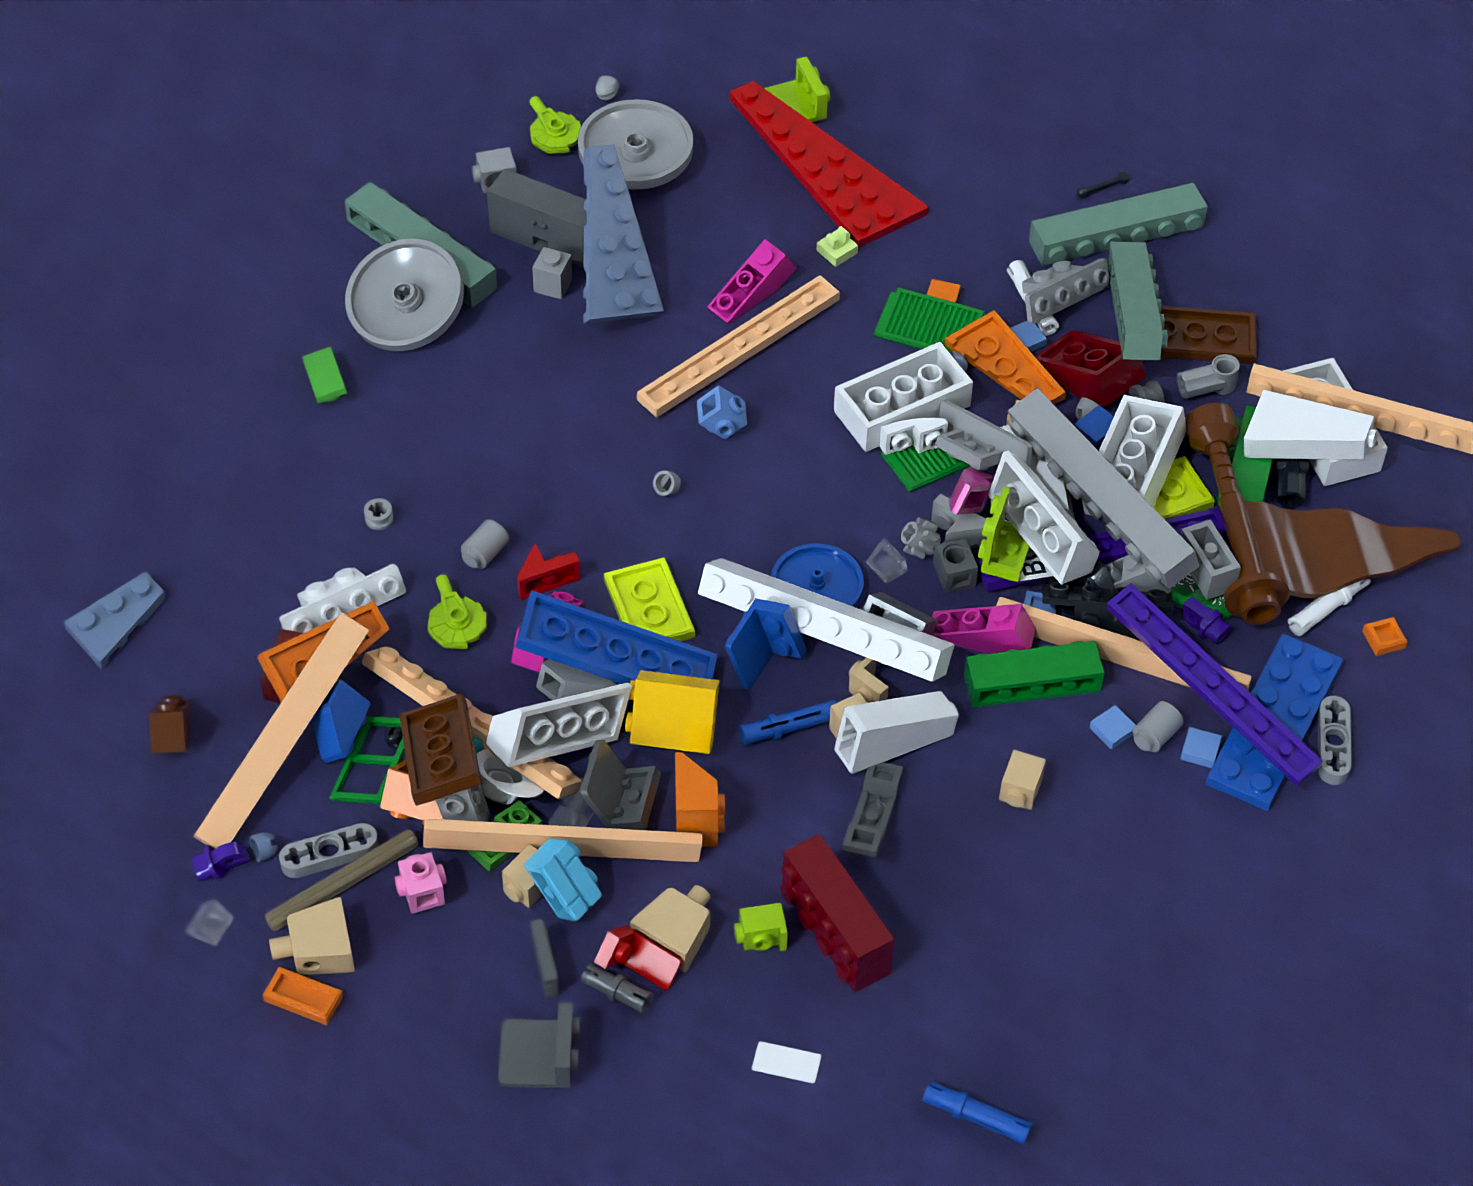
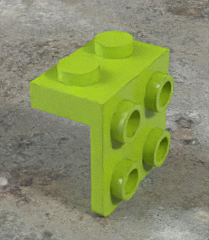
(805, 93)
(1004, 549)

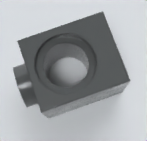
(955, 565)

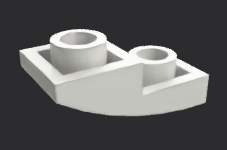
(918, 432)

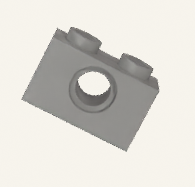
(1216, 562)

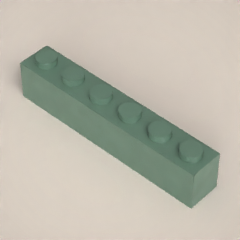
(389, 220)
(1123, 220)
(1136, 301)

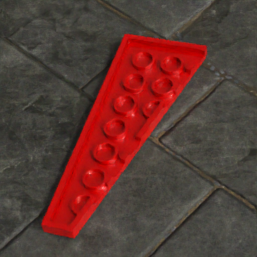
(837, 178)

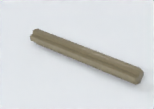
(343, 878)

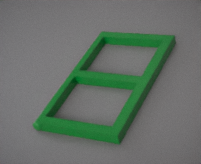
(354, 757)

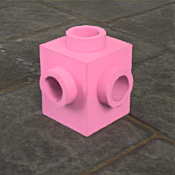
(421, 882)

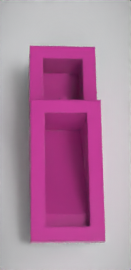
(970, 492)

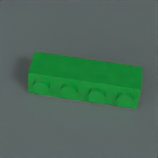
(1250, 473)
(1033, 673)

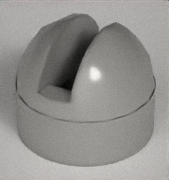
(607, 88)
(1084, 407)
(663, 480)

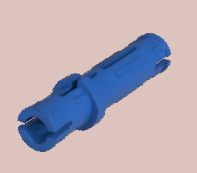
(753, 731)
(970, 1109)

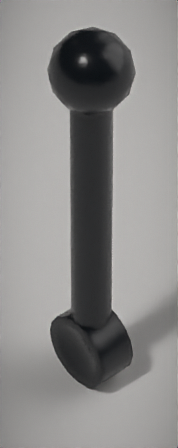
(1122, 178)

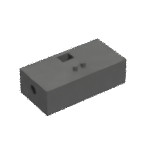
(537, 215)

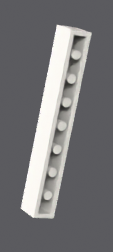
(831, 620)

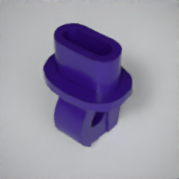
(1205, 620)
(217, 861)

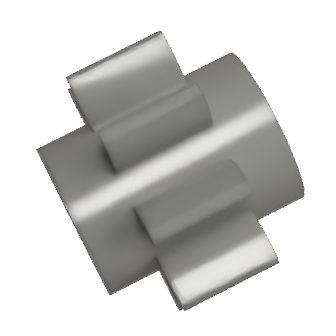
(920, 538)

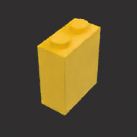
(673, 711)

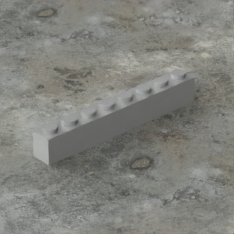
(1103, 489)

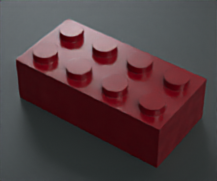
(836, 913)

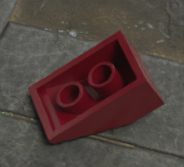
(1091, 367)

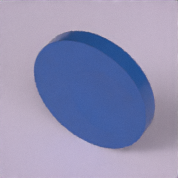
(822, 571)

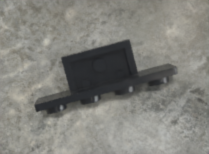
(1091, 604)

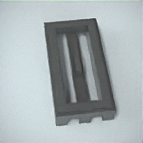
(544, 958)

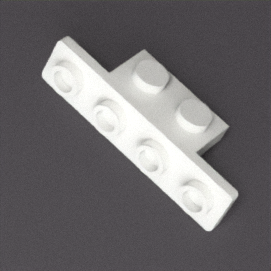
(343, 594)

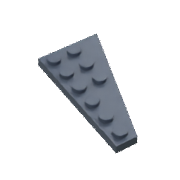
(615, 256)

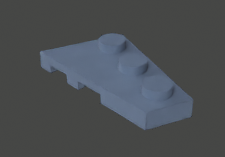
(111, 619)

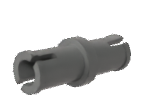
(617, 988)

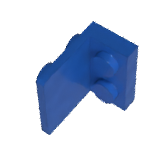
(764, 630)

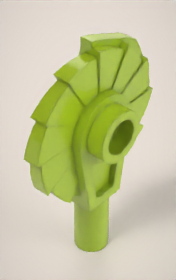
(552, 130)
(455, 619)

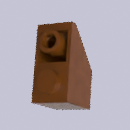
(170, 725)

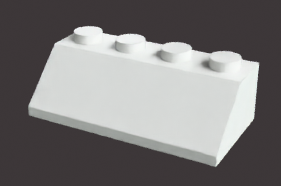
(1043, 521)
(558, 725)

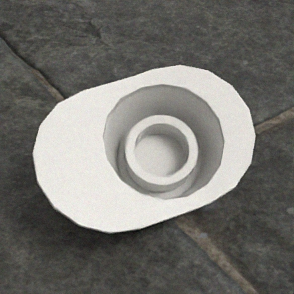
(502, 782)

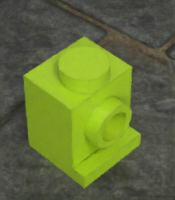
(761, 927)

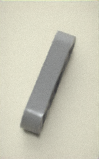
(1342, 729)
(321, 863)

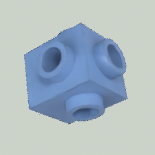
(721, 412)

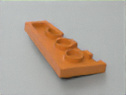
(1004, 358)
(288, 659)

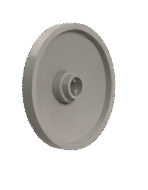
(648, 136)
(404, 294)

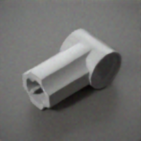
(1217, 377)

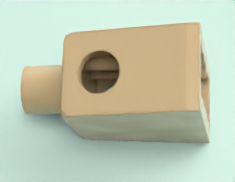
(676, 922)
(316, 940)

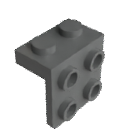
(616, 793)
(539, 1051)

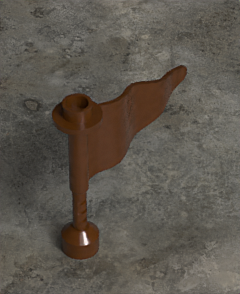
(1295, 549)

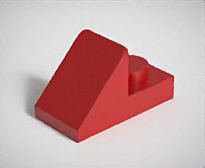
(547, 575)

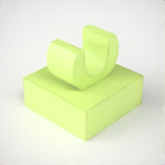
(837, 247)

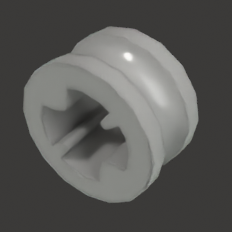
(374, 506)

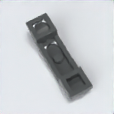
(873, 809)

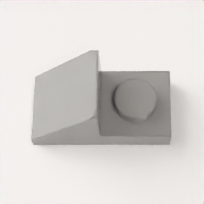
(958, 526)

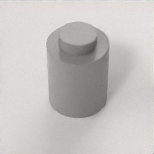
(484, 544)
(1157, 727)

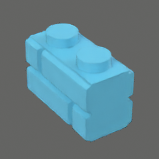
(563, 878)

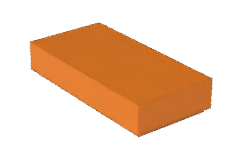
(302, 995)

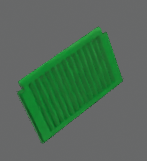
(922, 319)
(922, 468)

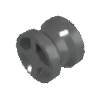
(1150, 391)

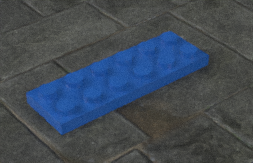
(604, 643)
(1292, 690)

